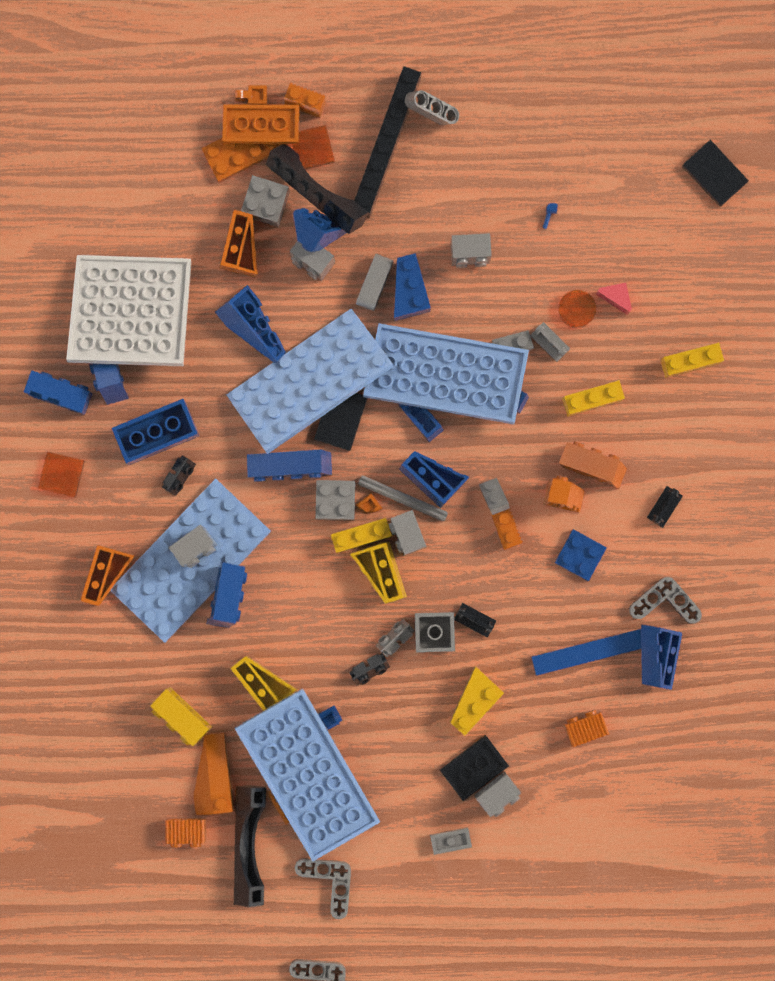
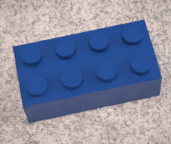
(155, 432)

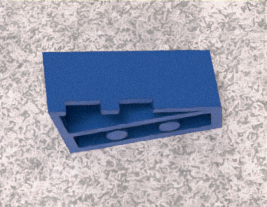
(58, 392)
(227, 595)

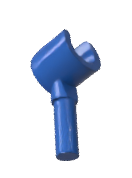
(550, 209)

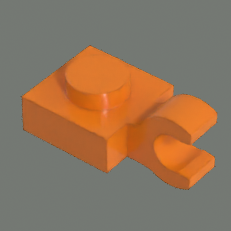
(255, 95)

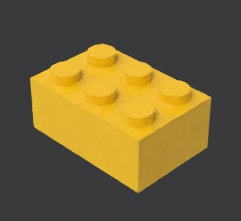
(180, 717)

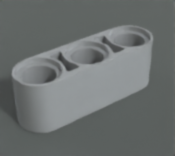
(424, 104)
(374, 282)

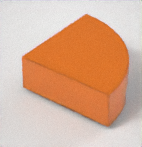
(369, 504)

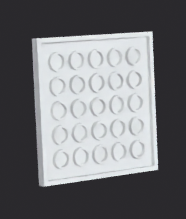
(129, 310)

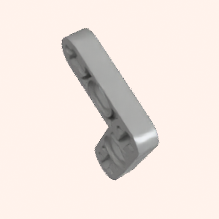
(670, 596)
(337, 880)
(327, 966)

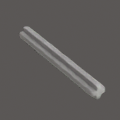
(403, 498)

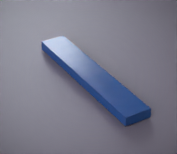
(587, 652)

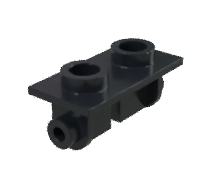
(184, 468)
(665, 506)
(475, 620)
(362, 674)

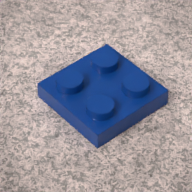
(580, 555)

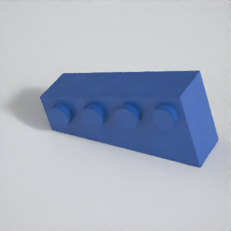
(289, 464)

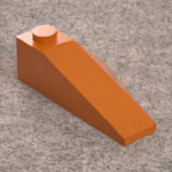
(213, 782)

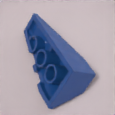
(315, 229)
(246, 319)

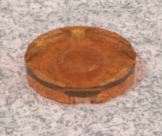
(577, 308)

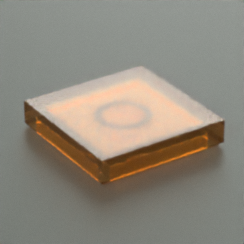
(314, 147)
(61, 474)

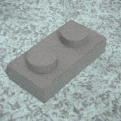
(519, 340)
(494, 496)
(451, 841)

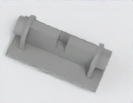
(550, 342)
(387, 643)

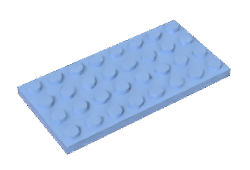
(449, 374)
(309, 380)
(167, 593)
(307, 774)

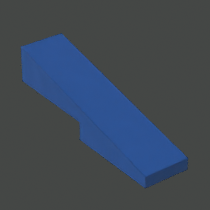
(423, 421)

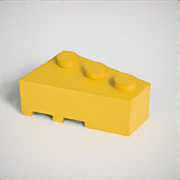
(475, 701)

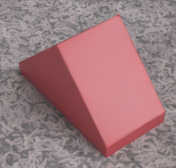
(617, 296)

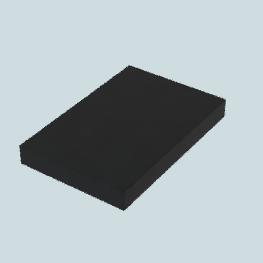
(715, 173)
(341, 423)
(474, 768)

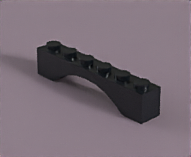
(340, 210)
(247, 881)

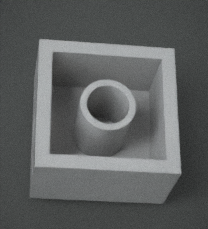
(266, 200)
(470, 250)
(315, 263)
(335, 500)
(407, 532)
(193, 547)
(434, 632)
(498, 795)

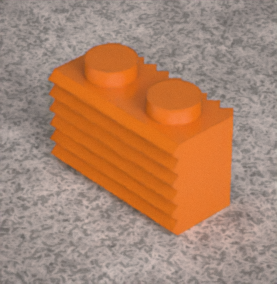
(306, 99)
(506, 529)
(586, 728)
(185, 831)

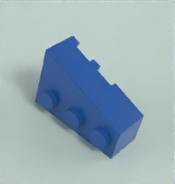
(410, 290)
(109, 382)
(432, 478)
(659, 655)

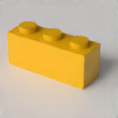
(692, 360)
(593, 398)
(361, 535)

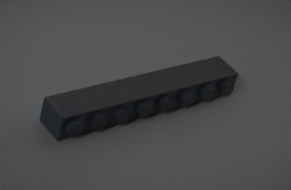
(387, 140)

